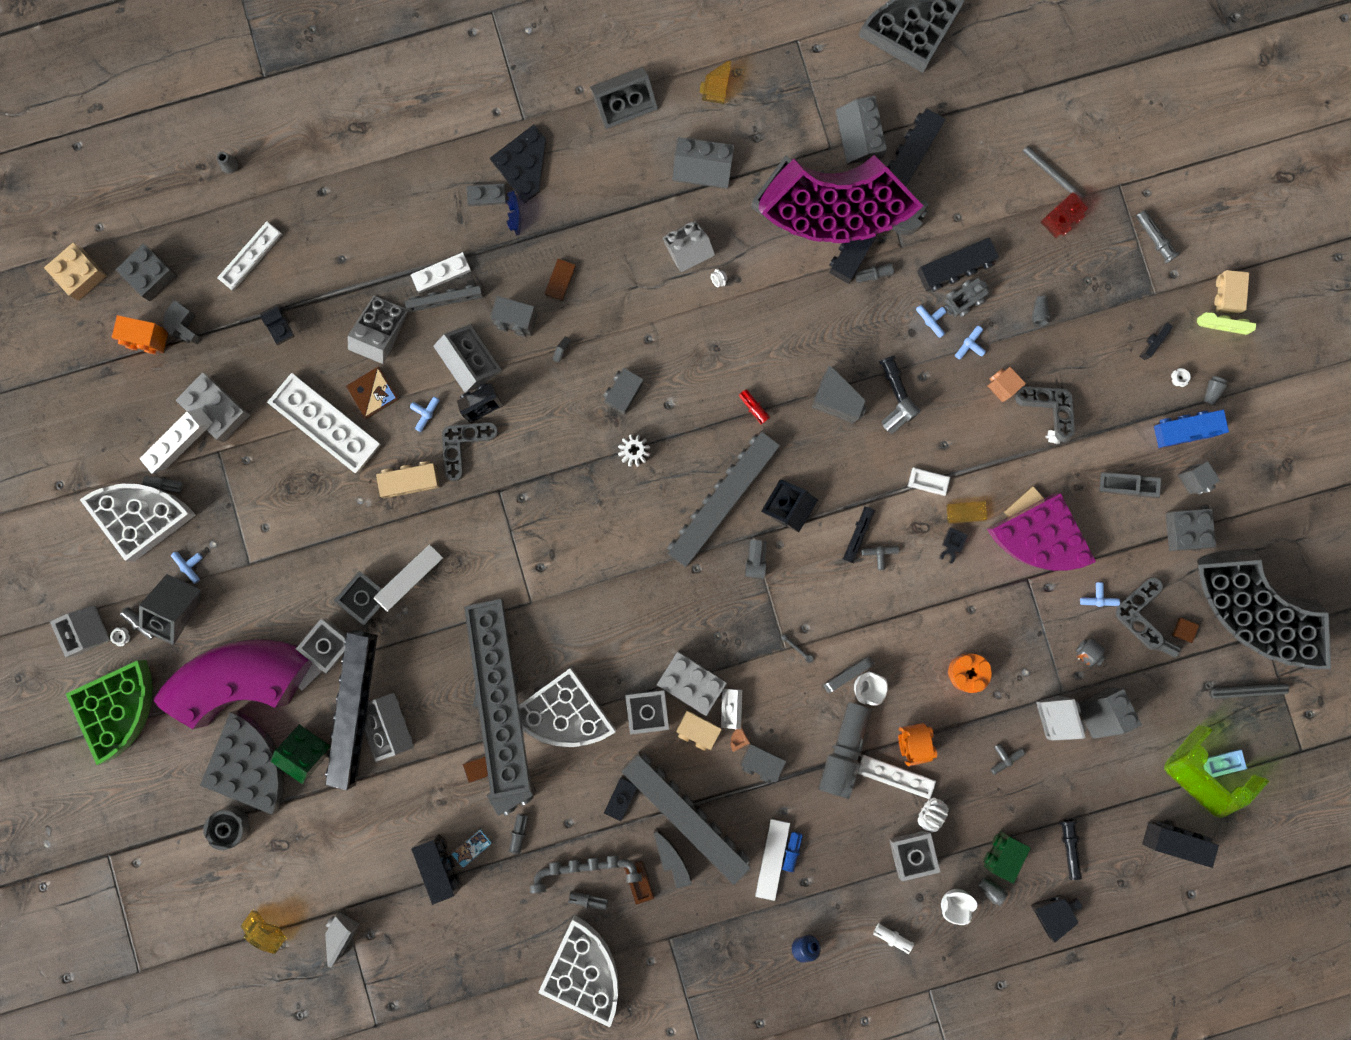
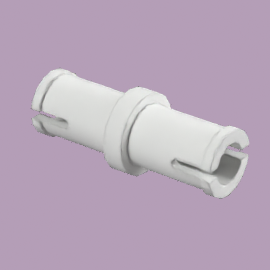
(893, 938)

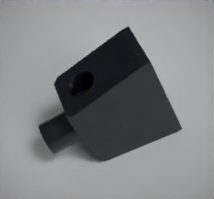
(1057, 915)

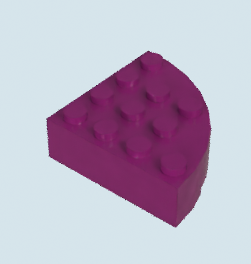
(1044, 536)

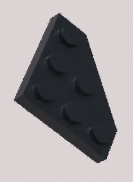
(522, 162)

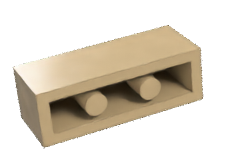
(408, 480)

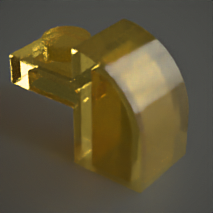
(261, 934)

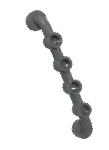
(575, 866)

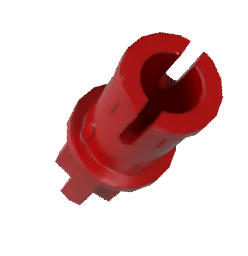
(754, 406)

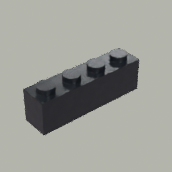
(958, 264)

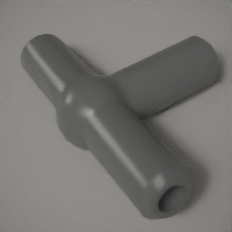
(880, 551)
(1007, 761)

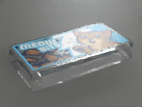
(471, 848)

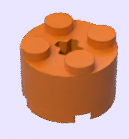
(978, 665)
(917, 744)

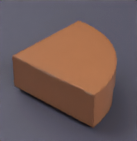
(738, 739)

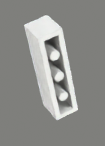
(176, 440)

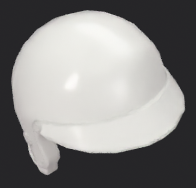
(871, 688)
(958, 906)

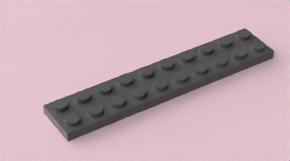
(497, 699)

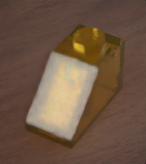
(716, 84)

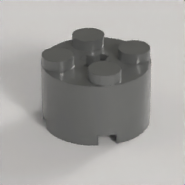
(217, 834)

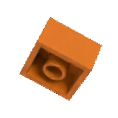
(139, 335)

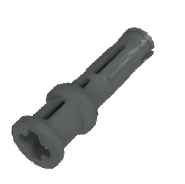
(1162, 243)

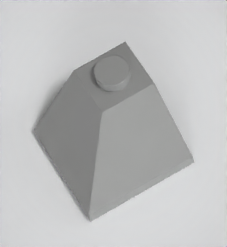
(338, 936)

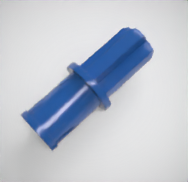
(792, 852)

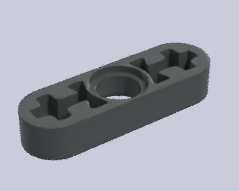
(848, 674)

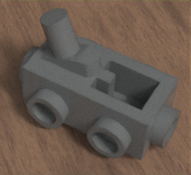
(971, 293)

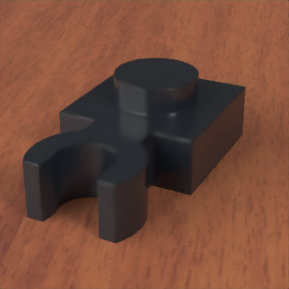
(954, 542)

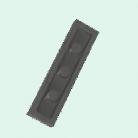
(435, 299)

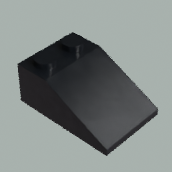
(479, 403)

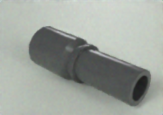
(842, 764)

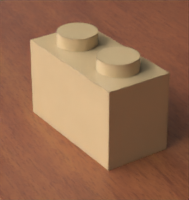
(1232, 292)
(698, 730)

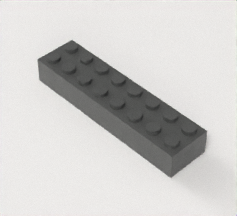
(686, 817)

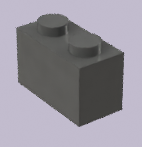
(623, 391)
(1199, 478)
(762, 763)

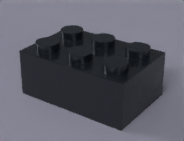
(1181, 843)
(436, 868)

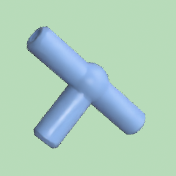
(930, 320)
(970, 343)
(426, 413)
(186, 567)
(1100, 600)

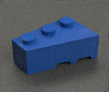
(1190, 429)

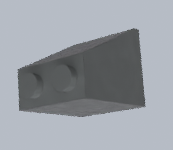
(838, 398)
(168, 608)
(1108, 713)

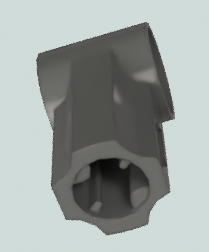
(904, 412)
(756, 561)

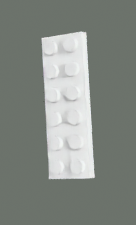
(324, 423)

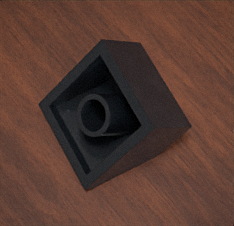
(789, 505)

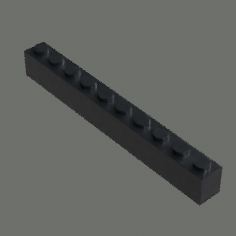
(903, 168)

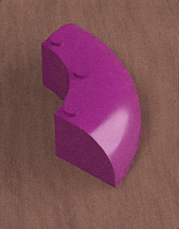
(837, 204)
(229, 673)

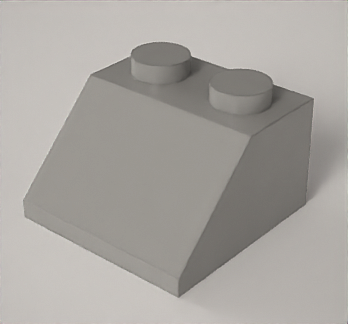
(324, 645)

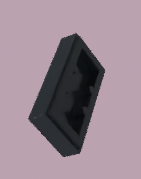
(1155, 341)
(620, 799)

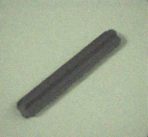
(1246, 691)

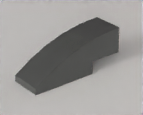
(1130, 485)
(672, 860)

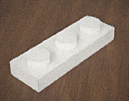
(440, 272)

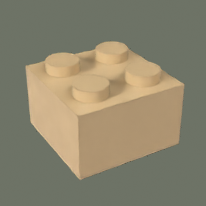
(75, 271)

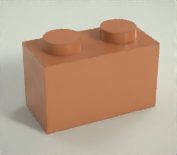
(1005, 383)

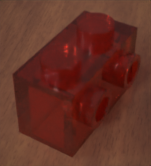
(1066, 213)

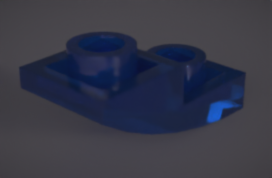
(514, 221)

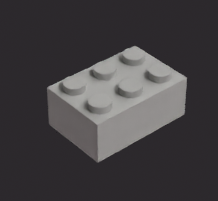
(216, 404)
(692, 683)

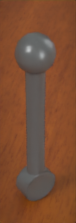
(808, 658)

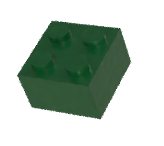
(300, 754)
(1006, 856)

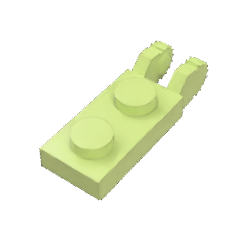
(1225, 323)

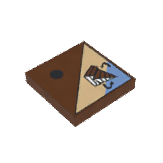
(372, 392)

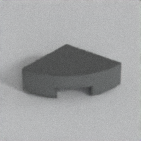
(558, 355)

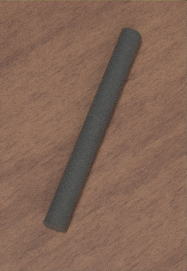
(1052, 172)

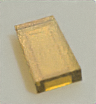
(966, 512)

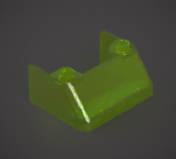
(1187, 771)

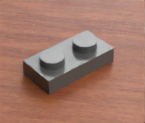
(486, 195)

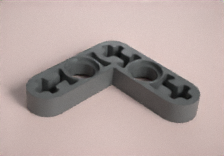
(1053, 402)
(456, 444)
(1135, 616)

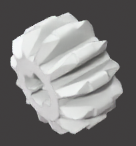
(628, 447)
(933, 815)

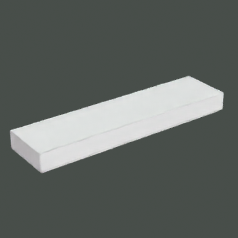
(250, 256)
(408, 578)
(896, 776)
(772, 859)

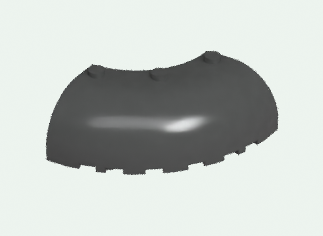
(1261, 615)

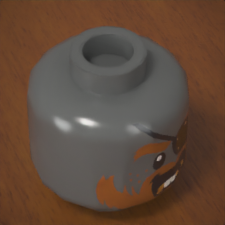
(1090, 652)

